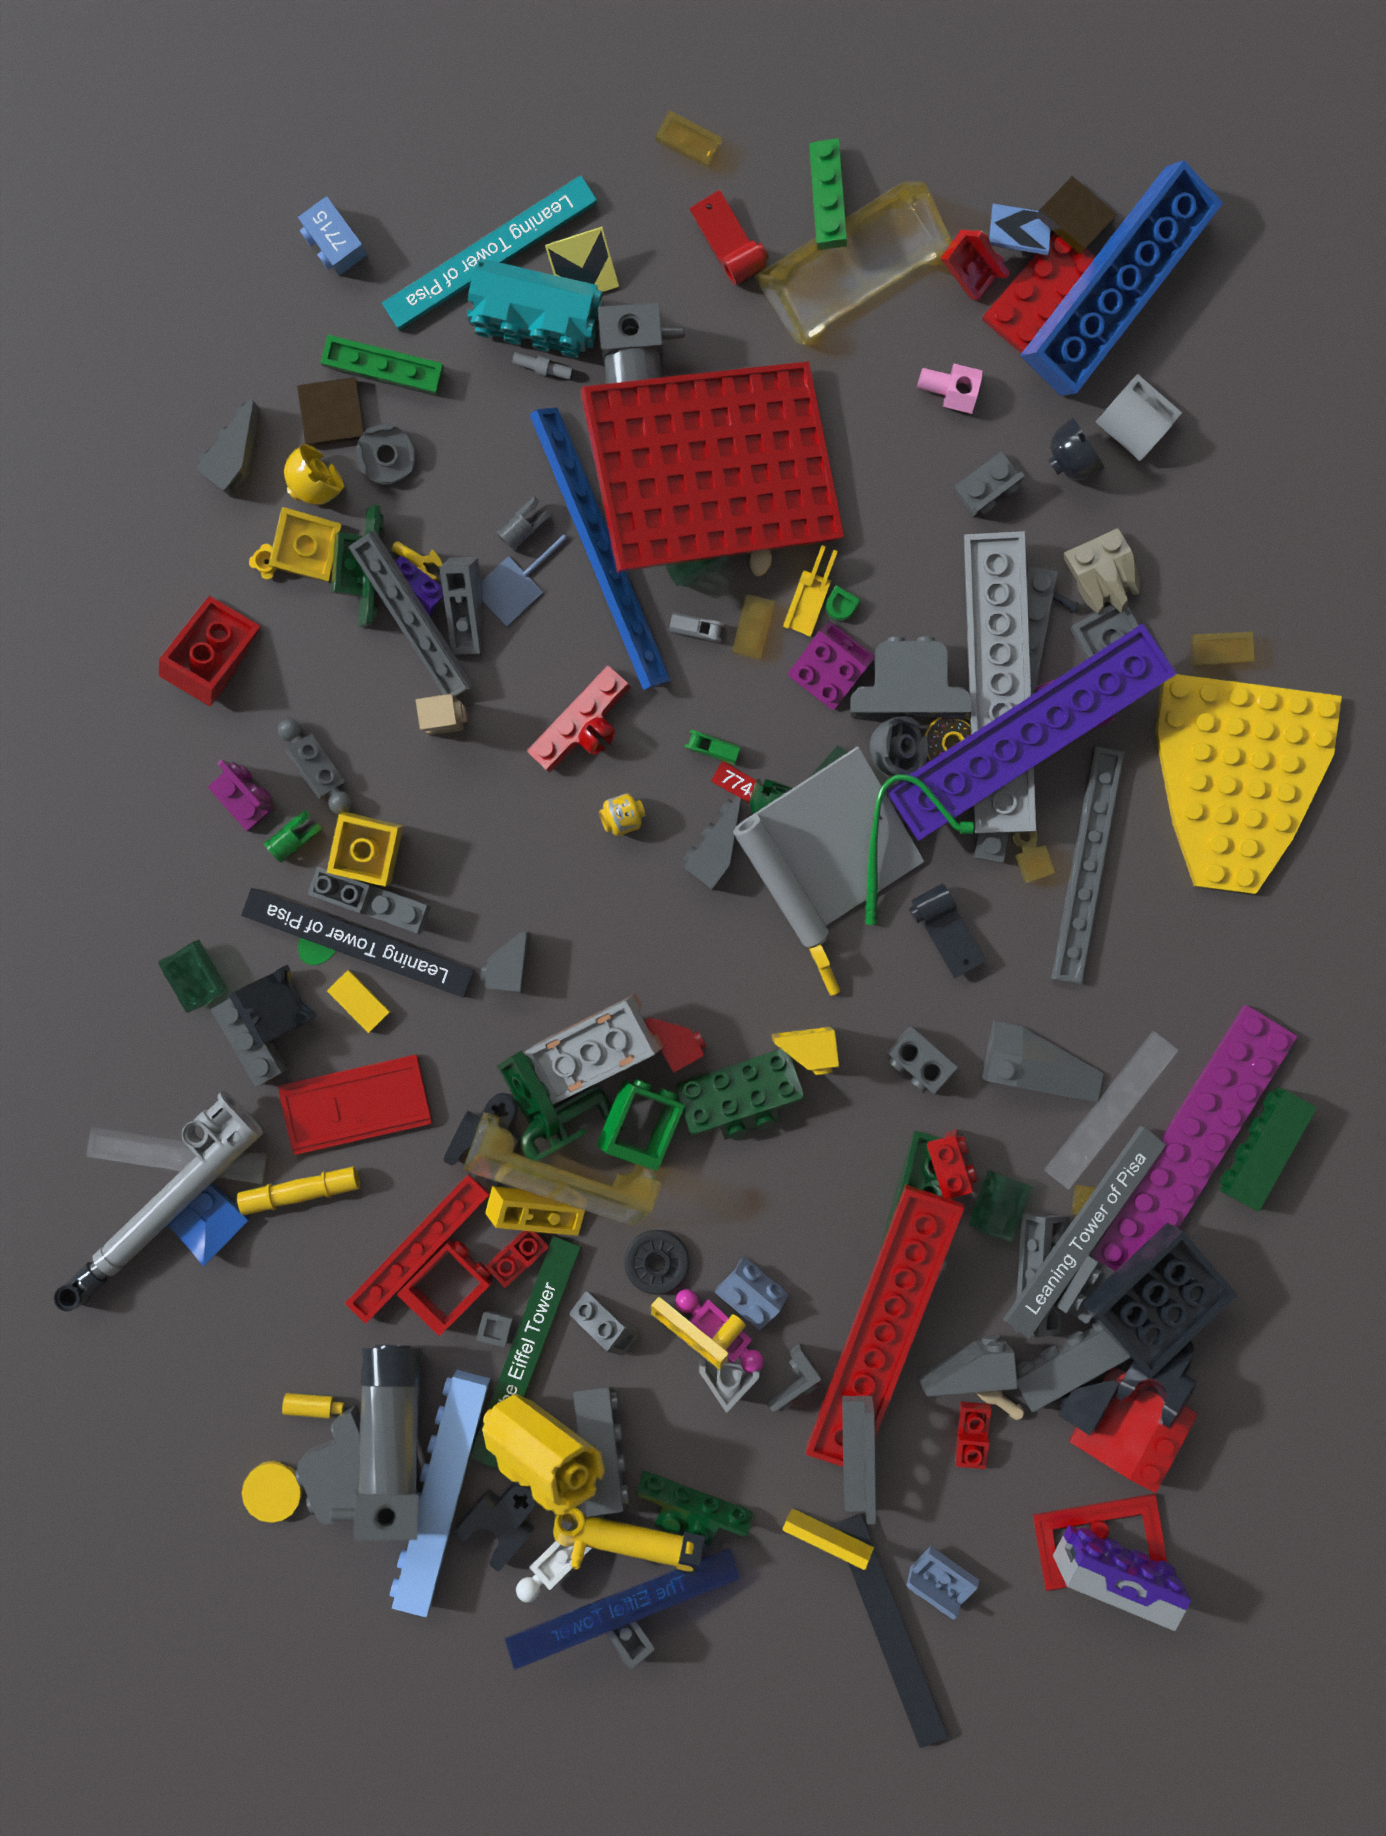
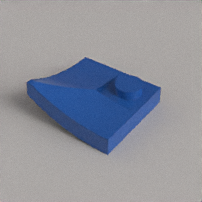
(208, 1223)

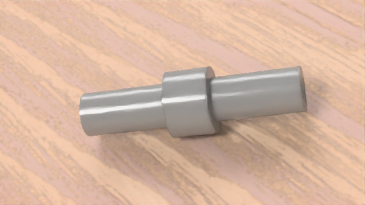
(542, 365)

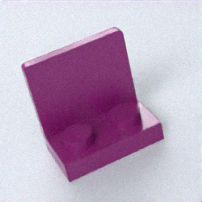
(830, 665)
(240, 795)

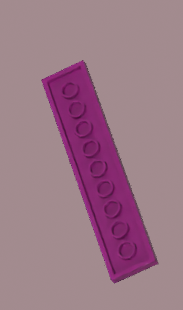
(1199, 1134)

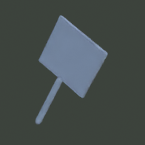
(510, 590)

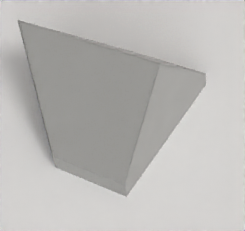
(728, 1383)

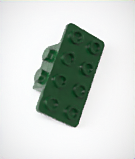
(740, 1095)

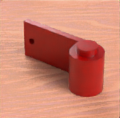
(727, 239)

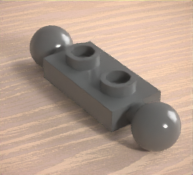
(314, 766)

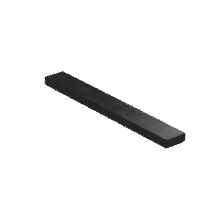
(894, 1640)

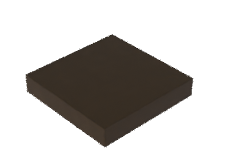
(1076, 215)
(331, 411)

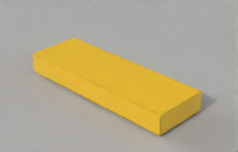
(828, 1539)

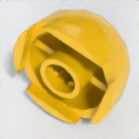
(310, 478)

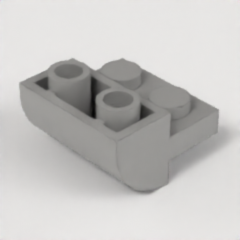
(1138, 417)

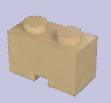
(441, 714)

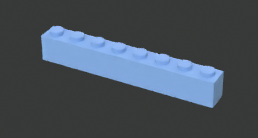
(441, 1492)

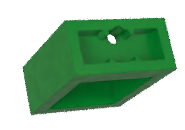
(662, 1134)

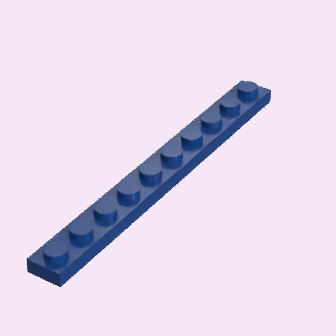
(599, 548)

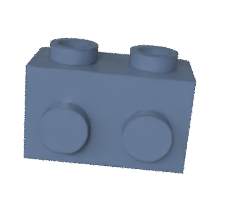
(752, 1293)
(941, 1582)

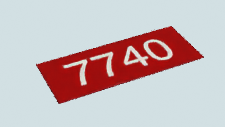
(734, 781)

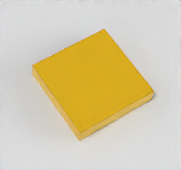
(304, 544)

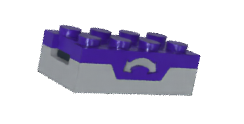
(1121, 1577)

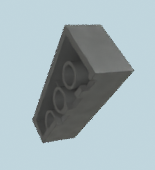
(598, 1427)

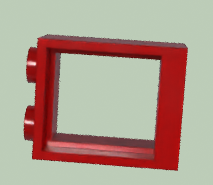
(427, 1309)

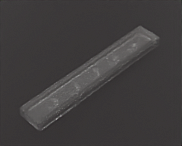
(1110, 1110)
(166, 1153)

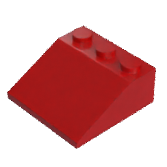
(1133, 1438)

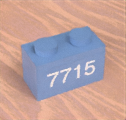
(332, 235)

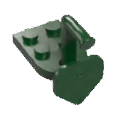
(538, 1110)

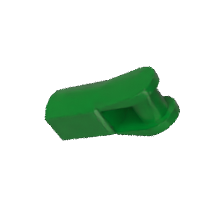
(718, 748)

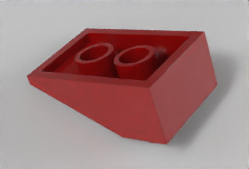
(208, 651)

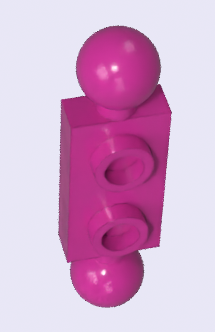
(710, 1320)

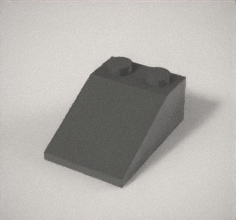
(974, 1368)

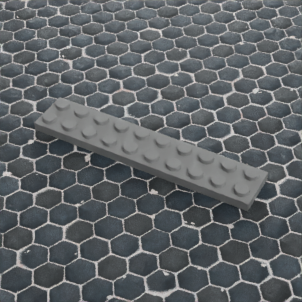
(999, 661)

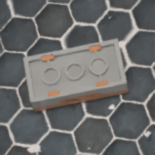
(593, 1049)

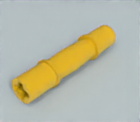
(298, 1190)

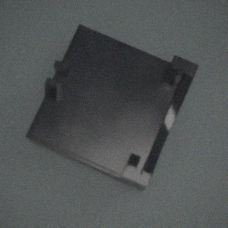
(271, 1007)

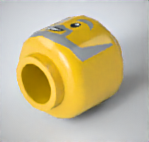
(622, 814)

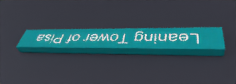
(497, 246)

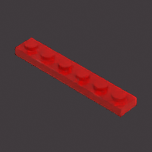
(417, 1248)

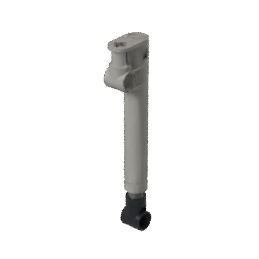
(224, 1141)

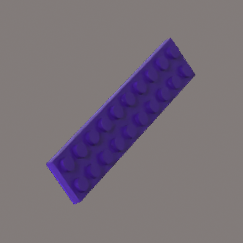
(1033, 730)

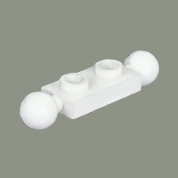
(547, 1569)

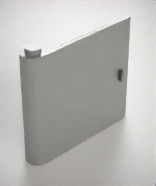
(817, 843)

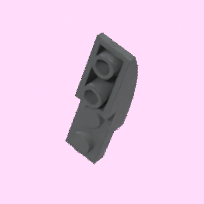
(369, 900)

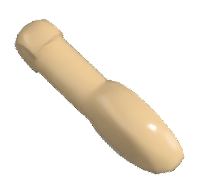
(760, 562)
(997, 1397)

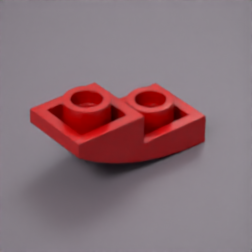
(516, 1257)
(972, 1435)

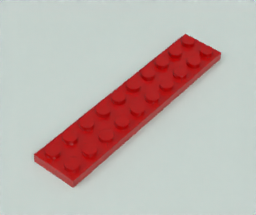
(888, 1314)

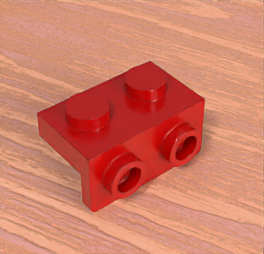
(973, 262)
(951, 1165)

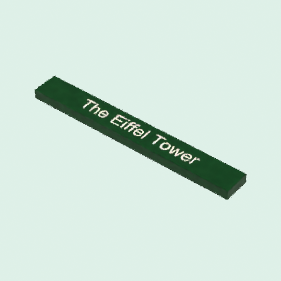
(531, 1332)

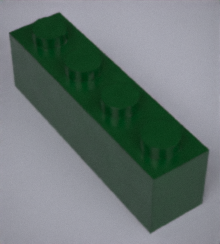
(1267, 1148)

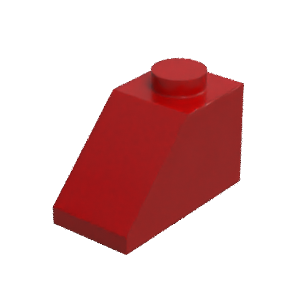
(678, 1041)

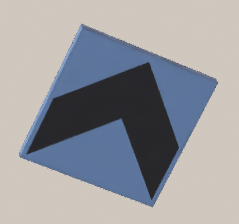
(1018, 230)

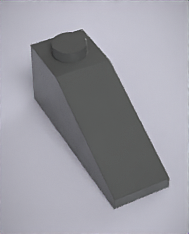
(463, 604)

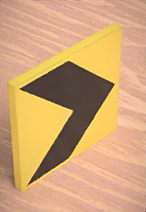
(584, 259)

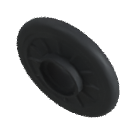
(663, 1244)

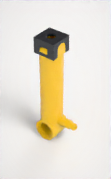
(629, 1540)

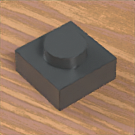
(494, 1328)

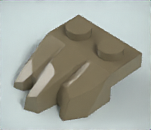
(1104, 571)

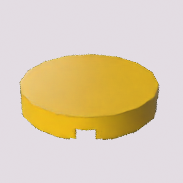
(271, 1492)

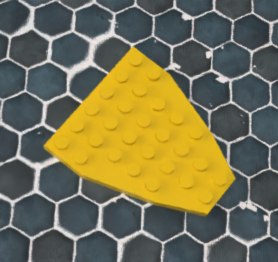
(1240, 772)

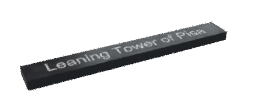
(357, 942)

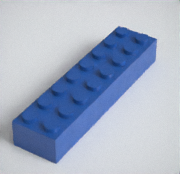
(1122, 278)

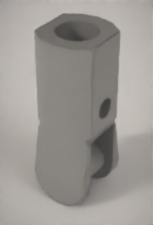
(691, 626)

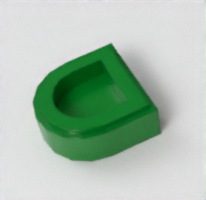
(841, 604)

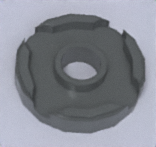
(372, 441)

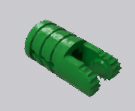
(287, 840)

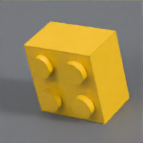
(365, 849)

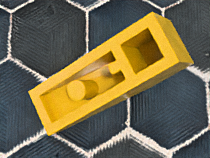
(531, 1212)

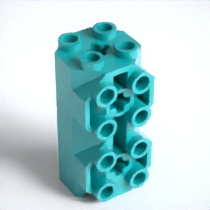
(534, 306)

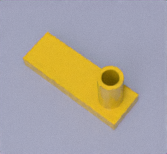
(711, 1349)

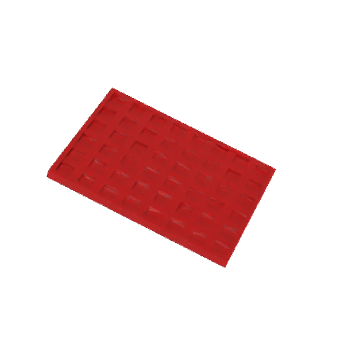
(711, 464)

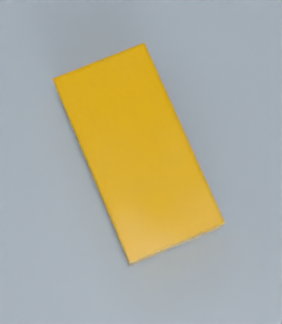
(358, 1001)

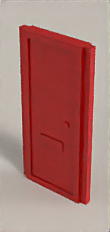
(355, 1104)

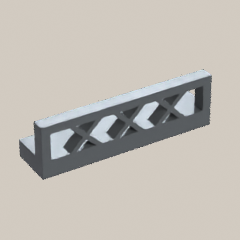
(1035, 1246)
(859, 1455)

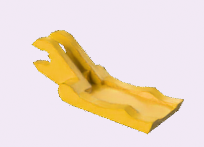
(809, 598)

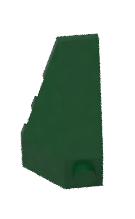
(916, 1172)

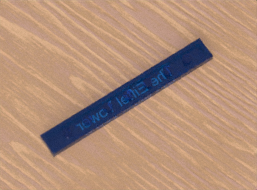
(619, 1610)

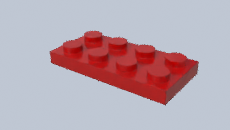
(1037, 293)

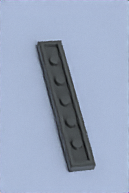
(410, 614)

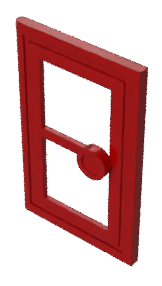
(1096, 1514)

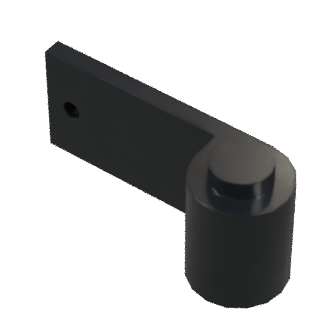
(947, 930)

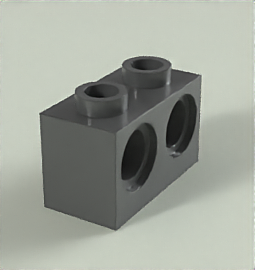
(925, 1055)

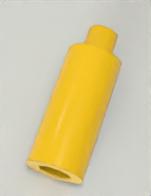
(311, 1405)

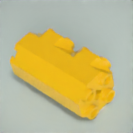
(542, 1454)

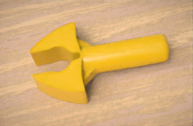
(416, 559)
(824, 968)

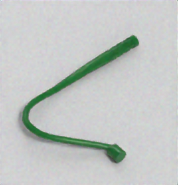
(872, 872)

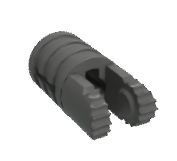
(518, 528)

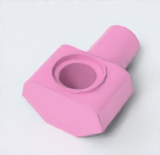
(946, 385)

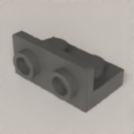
(988, 484)
(1086, 1281)

